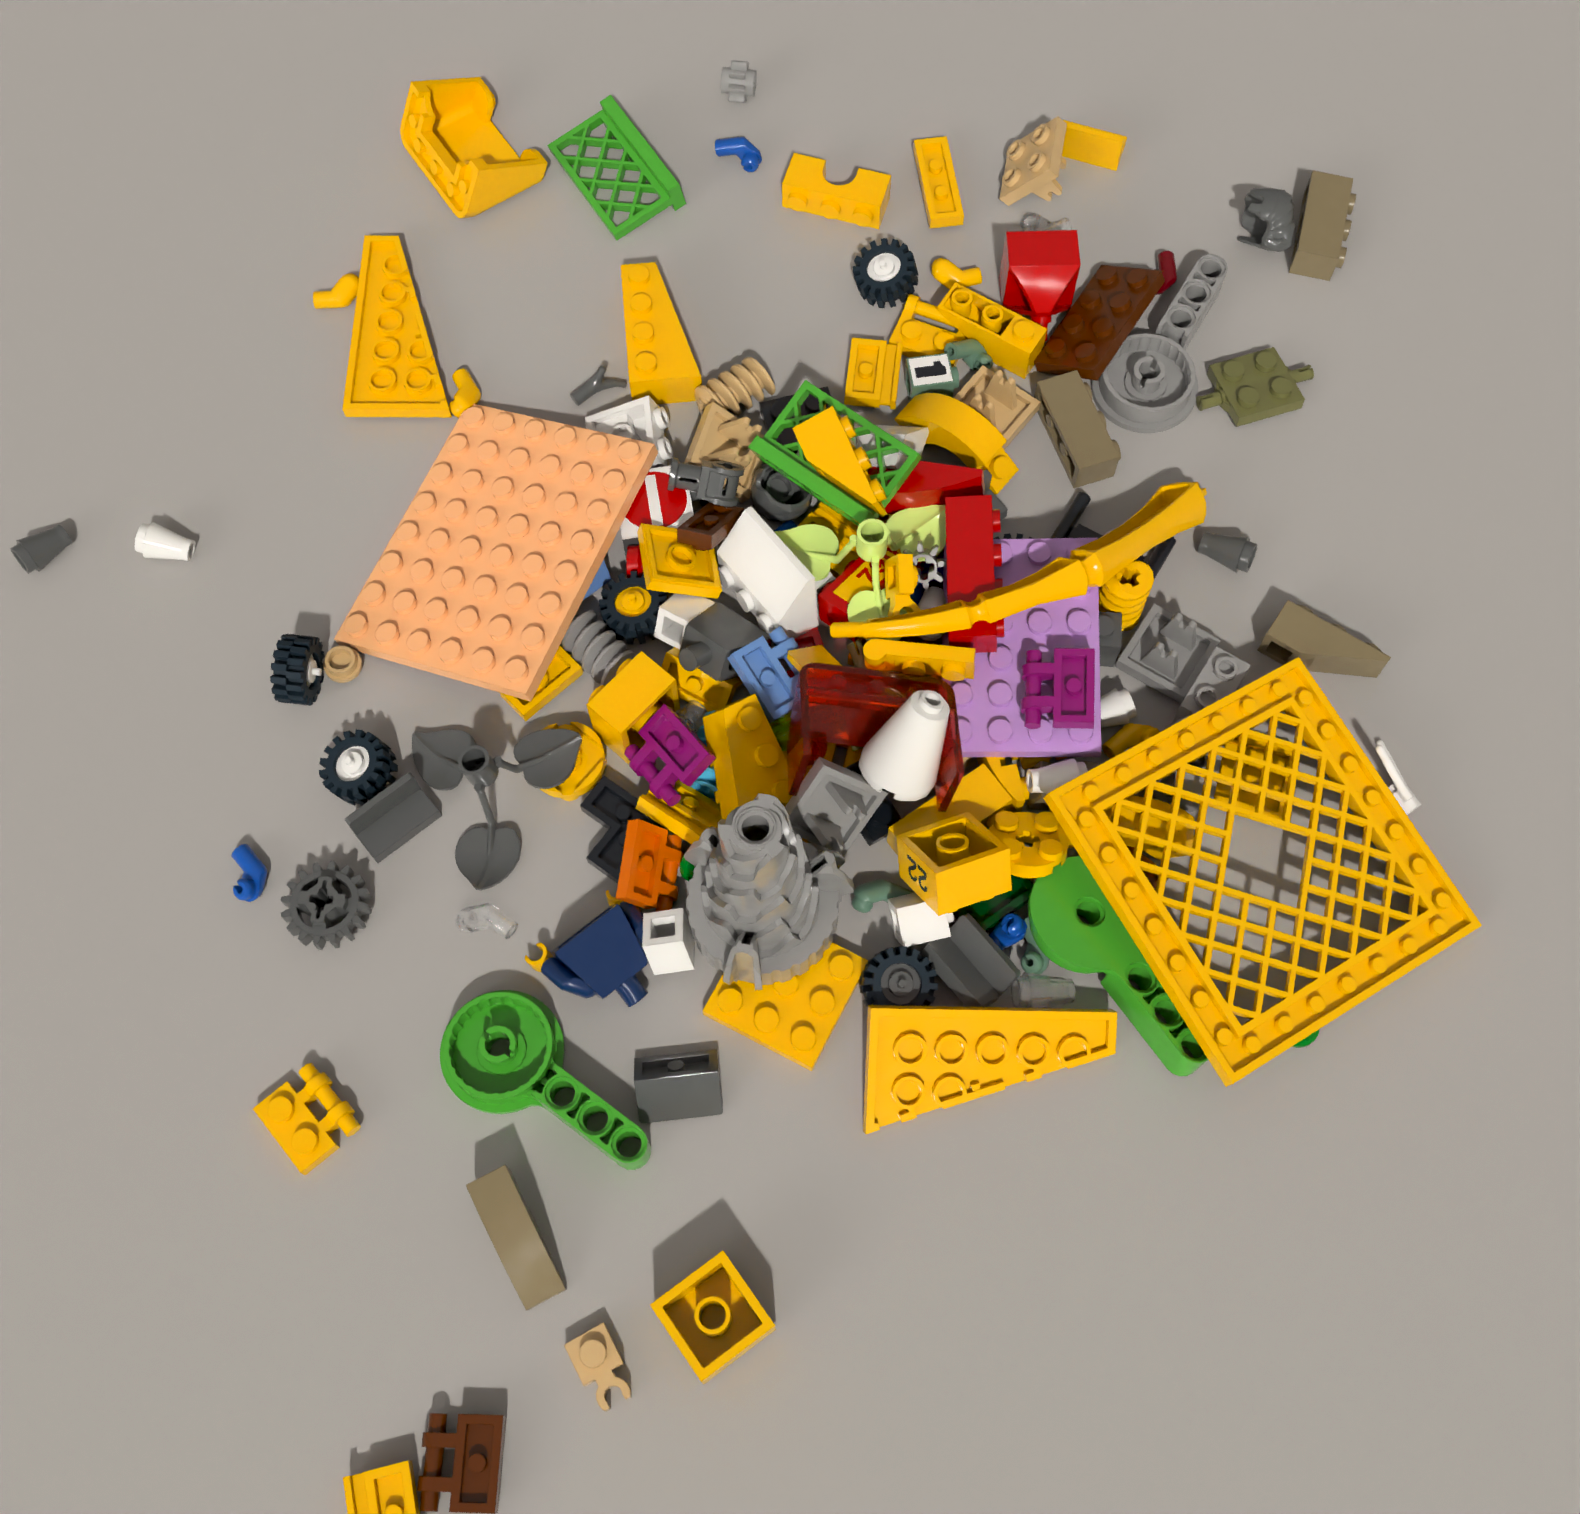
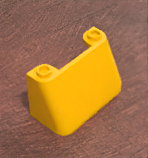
(459, 147)

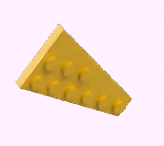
(390, 351)
(957, 1054)

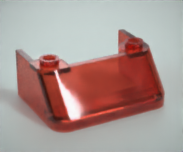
(849, 708)

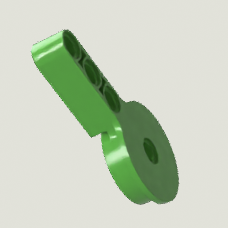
(1109, 949)
(529, 1073)

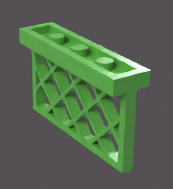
(634, 148)
(802, 473)

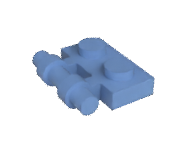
(765, 676)

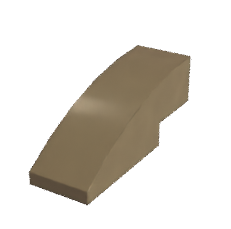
(516, 1237)

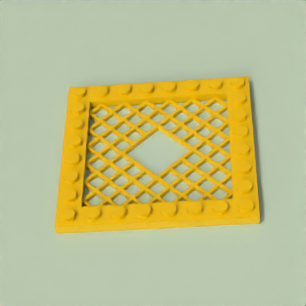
(1228, 1045)

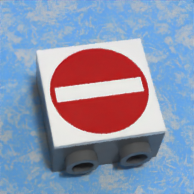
(657, 506)

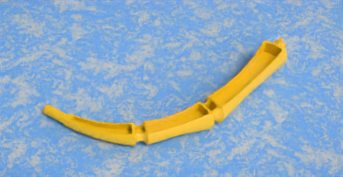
(1166, 513)

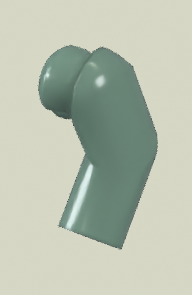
(971, 352)
(875, 891)
(1034, 959)

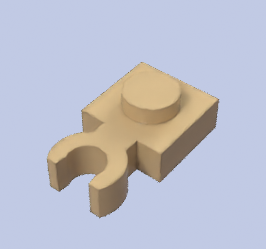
(595, 1359)

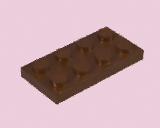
(1099, 321)

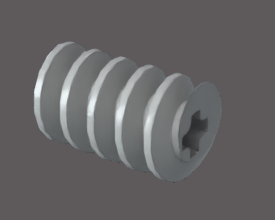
(595, 647)

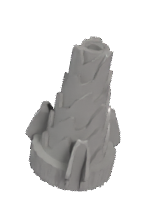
(762, 895)

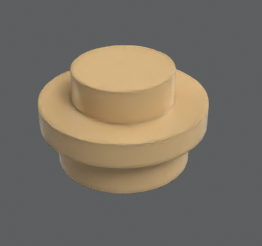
(342, 664)

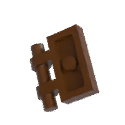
(475, 1467)

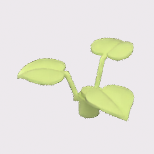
(818, 548)

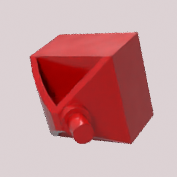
(1039, 273)

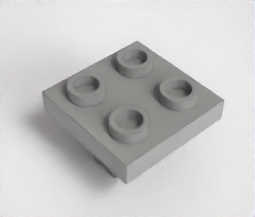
(1167, 653)
(833, 806)

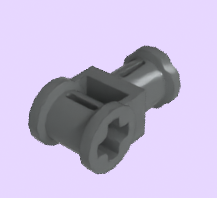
(707, 480)

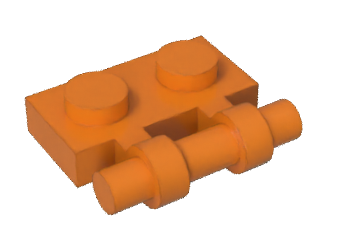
(649, 866)

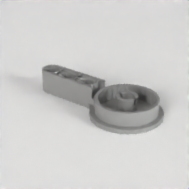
(1162, 359)

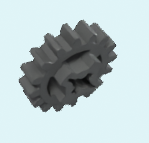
(335, 918)

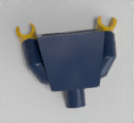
(600, 956)

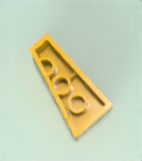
(655, 342)

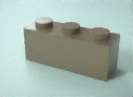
(1322, 226)
(1077, 429)

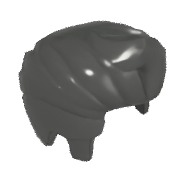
(1268, 219)
(777, 496)

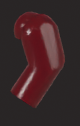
(1167, 265)

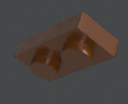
(708, 526)

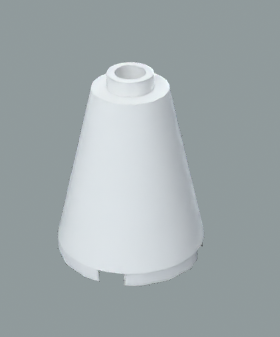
(908, 748)

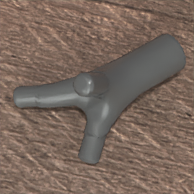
(595, 385)

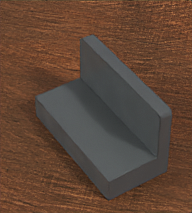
(392, 817)
(971, 963)
(677, 1086)

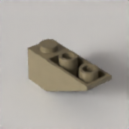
(1320, 644)

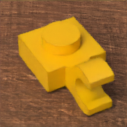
(900, 582)

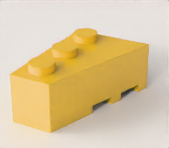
(746, 755)

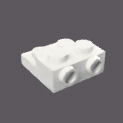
(639, 421)

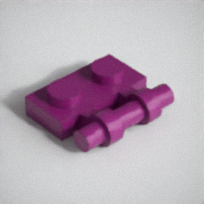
(1072, 690)
(677, 747)

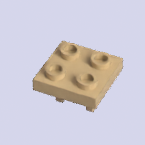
(1035, 163)
(999, 402)
(727, 439)

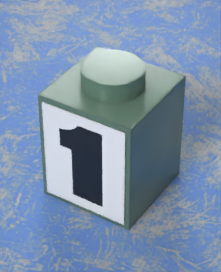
(930, 375)

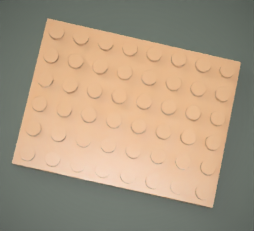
(498, 549)

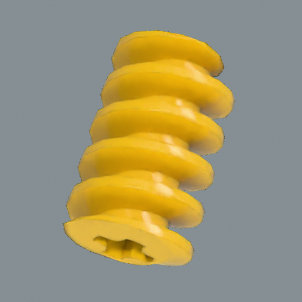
(1127, 593)

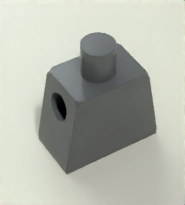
(713, 638)

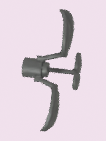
(447, 754)

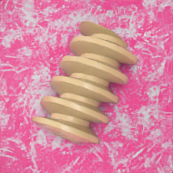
(736, 387)

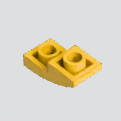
(1009, 778)

